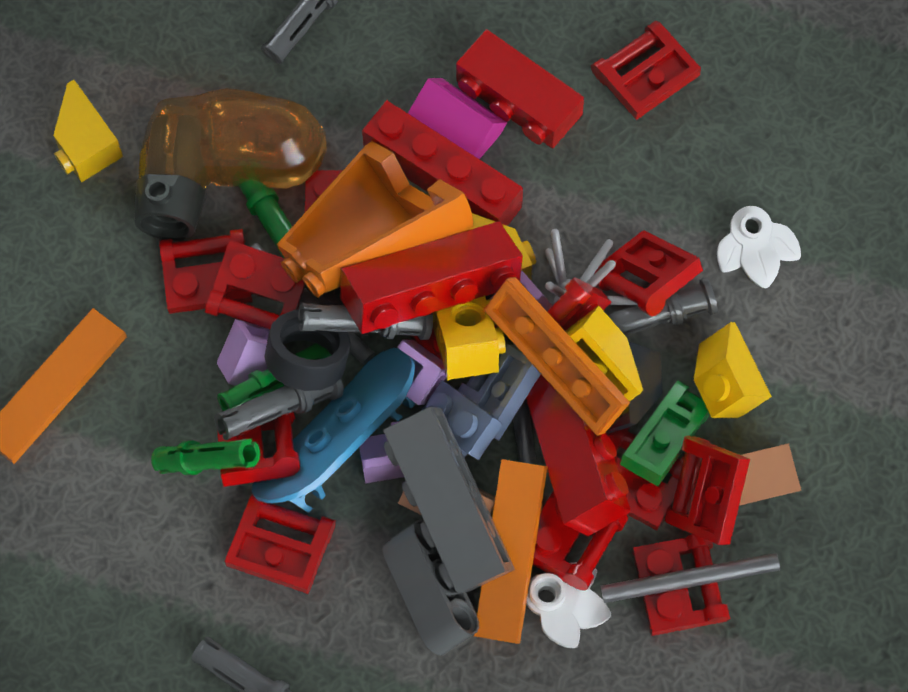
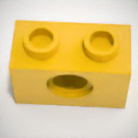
(468, 339)

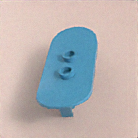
(343, 427)

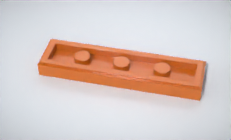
(556, 356)
(57, 383)
(517, 522)

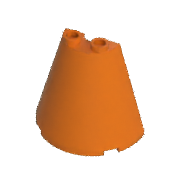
(367, 216)

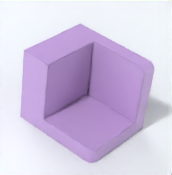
(243, 352)
(427, 373)
(375, 460)

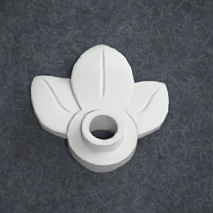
(758, 252)
(568, 611)

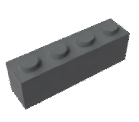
(447, 500)

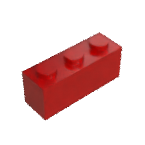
(519, 89)

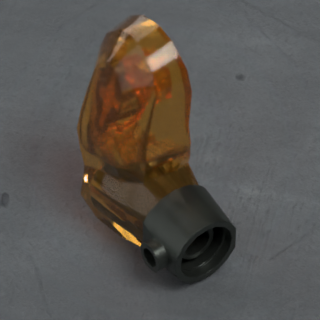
(221, 142)

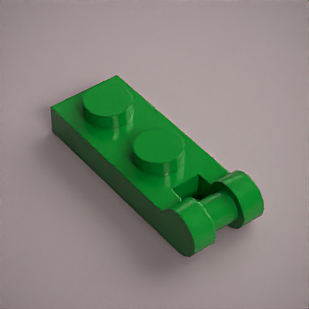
(662, 436)

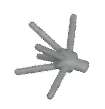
(556, 262)

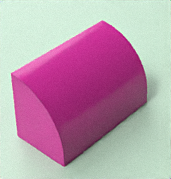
(457, 116)

